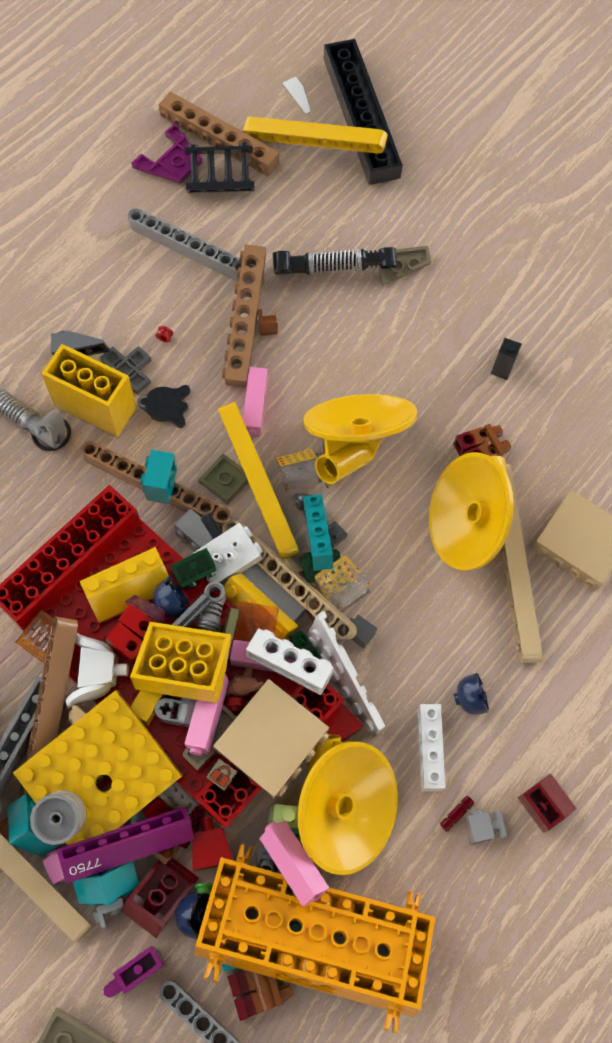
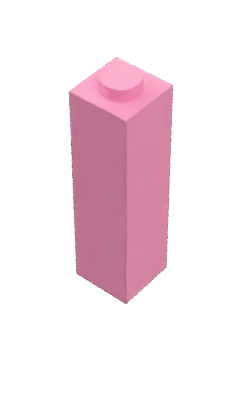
(255, 400)
(238, 657)
(204, 724)
(293, 862)

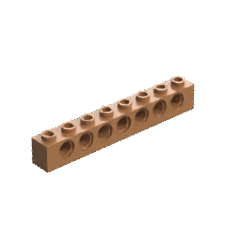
(217, 132)
(257, 256)

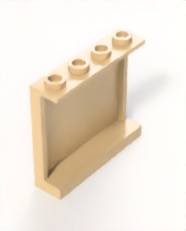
(579, 540)
(272, 739)

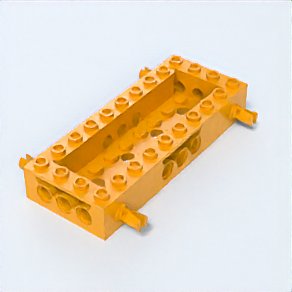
(311, 955)

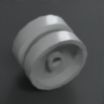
(61, 828)

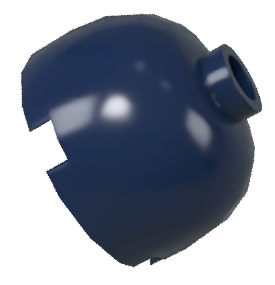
(170, 599)
(471, 695)
(191, 913)

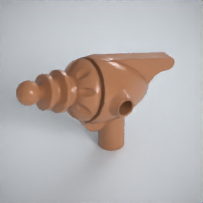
(243, 684)

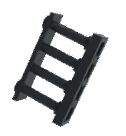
(212, 185)

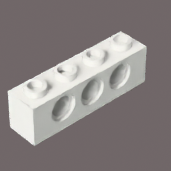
(294, 671)
(431, 748)

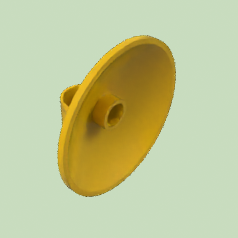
(355, 429)
(471, 511)
(346, 805)

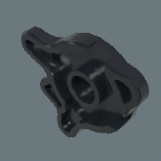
(166, 404)

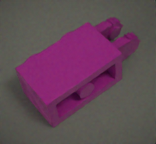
(134, 972)

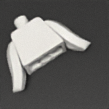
(96, 670)

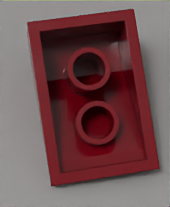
(159, 895)

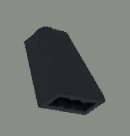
(506, 358)

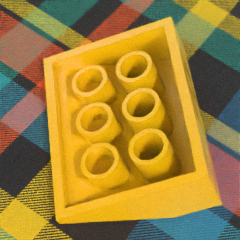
(182, 662)

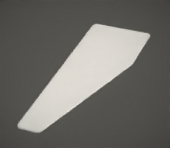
(297, 91)

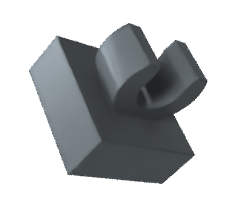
(336, 534)

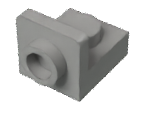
(111, 909)

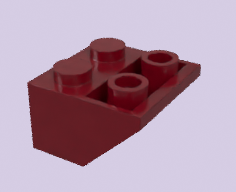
(547, 803)

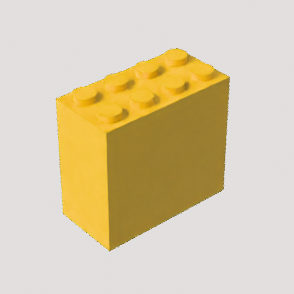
(89, 390)

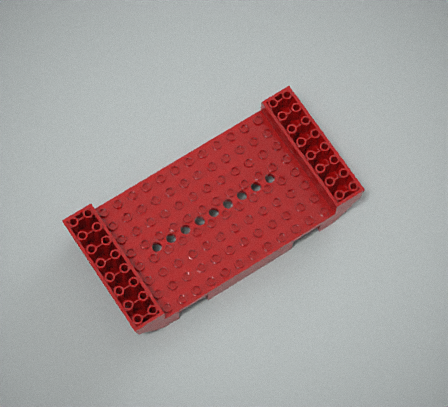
(91, 542)

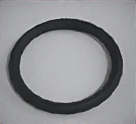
(50, 448)

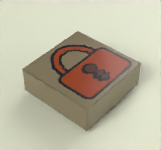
(221, 774)

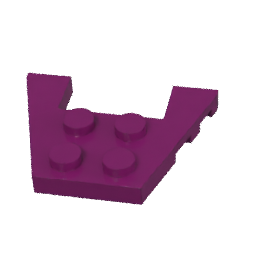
(174, 163)

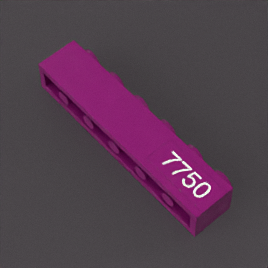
(125, 844)

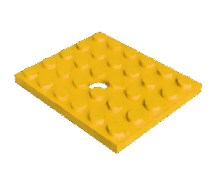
(108, 743)

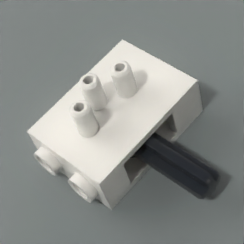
(231, 550)

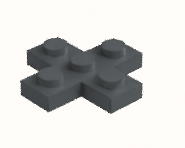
(130, 366)

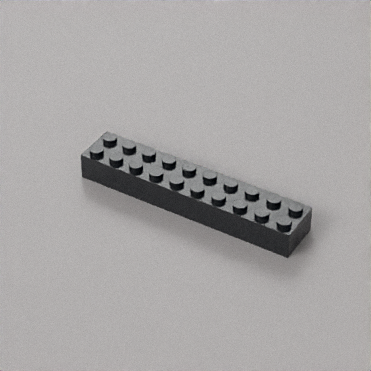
(361, 107)

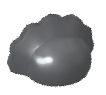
(298, 498)

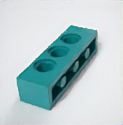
(318, 532)

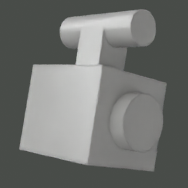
(481, 827)

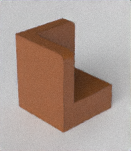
(267, 324)

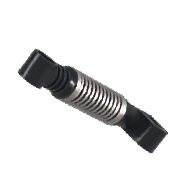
(309, 263)

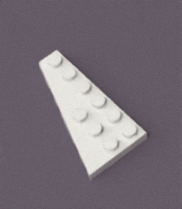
(344, 673)

